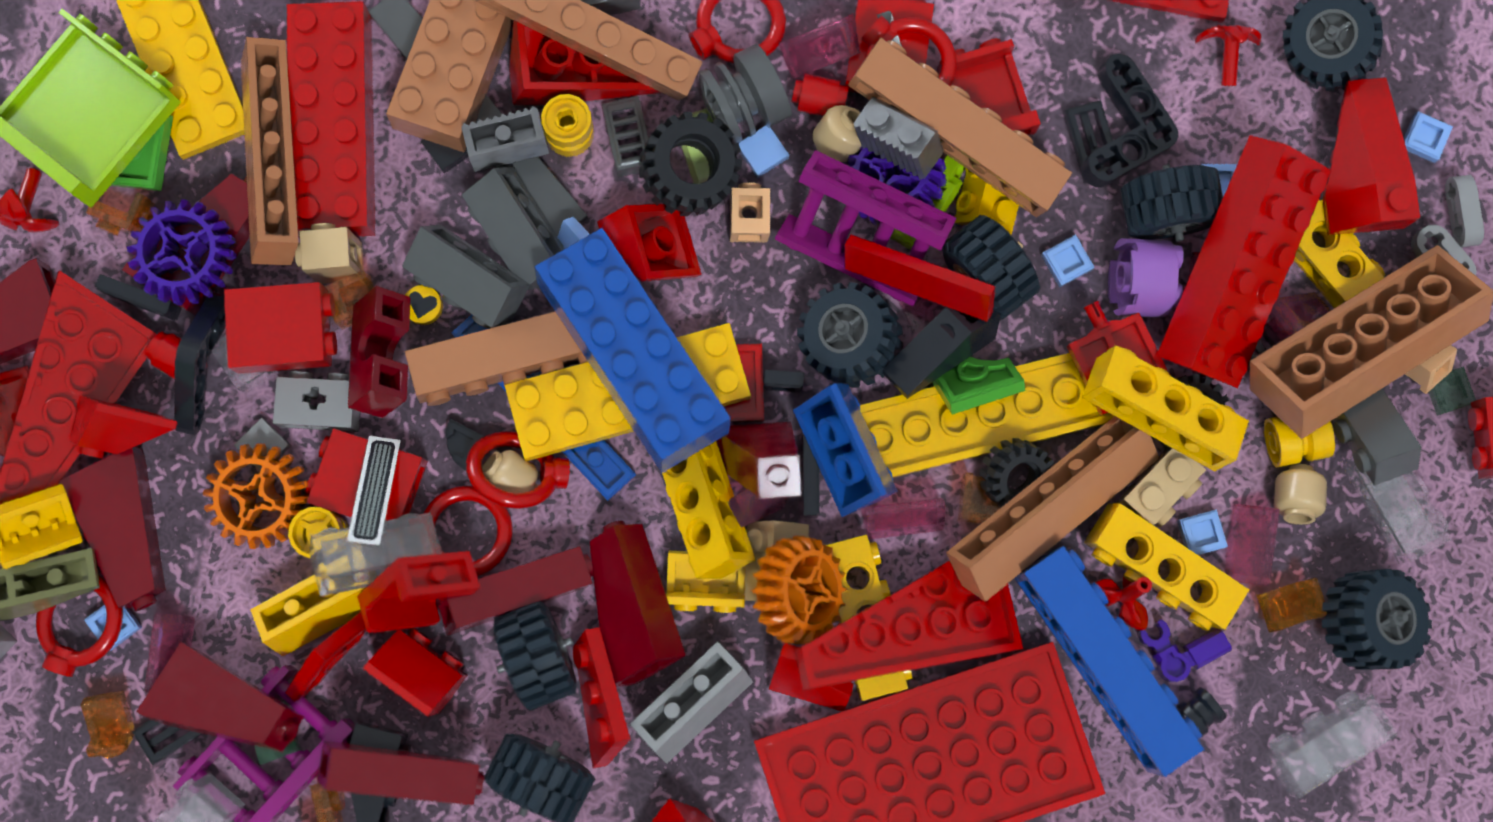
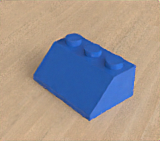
(845, 449)

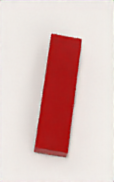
(919, 277)

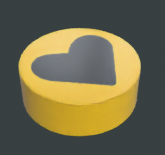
(424, 305)

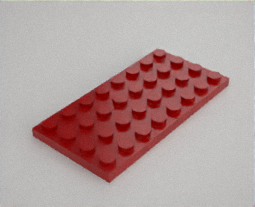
(952, 750)

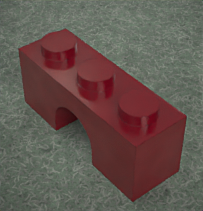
(375, 379)

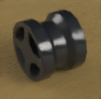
(1202, 710)

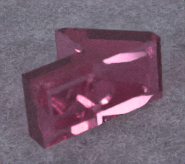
(1296, 312)

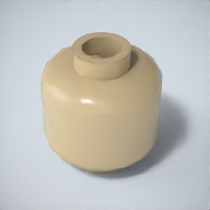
(836, 133)
(510, 472)
(1300, 494)

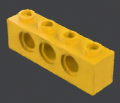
(1321, 263)
(1188, 423)
(708, 526)
(865, 555)
(1220, 593)

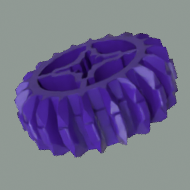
(884, 171)
(152, 265)

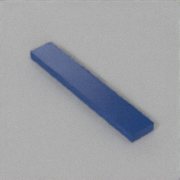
(595, 460)

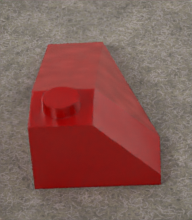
(547, 68)

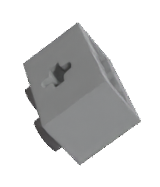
(294, 404)

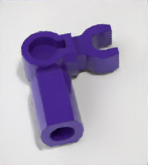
(1176, 666)

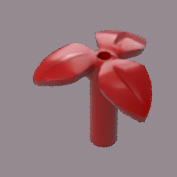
(1232, 37)
(16, 208)
(1131, 611)

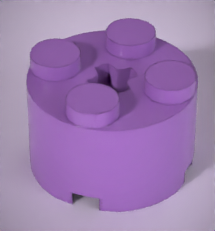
(1145, 277)

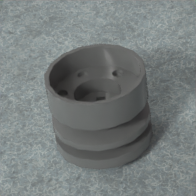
(747, 93)

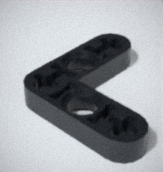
(1141, 134)
(191, 364)

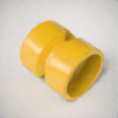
(567, 125)
(1288, 448)
(310, 522)

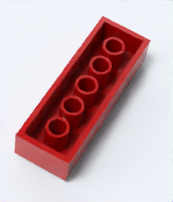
(332, 114)
(1244, 260)

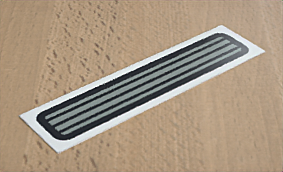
(374, 490)

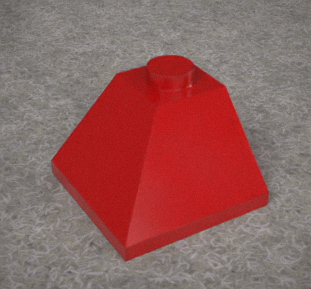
(652, 242)
(114, 427)

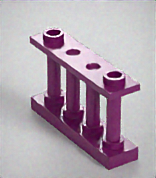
(870, 197)
(305, 764)

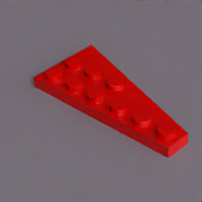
(80, 352)
(912, 629)

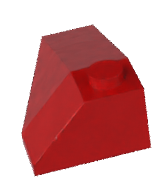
(1370, 167)

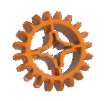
(249, 510)
(798, 589)

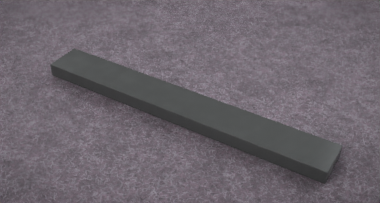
(400, 25)

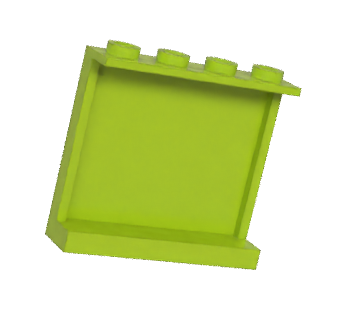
(85, 110)

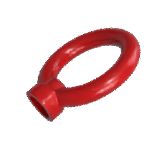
(889, 30)
(708, 42)
(553, 473)
(501, 516)
(64, 659)

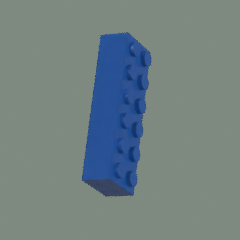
(632, 350)
(1109, 662)

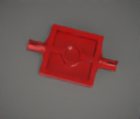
(1125, 333)

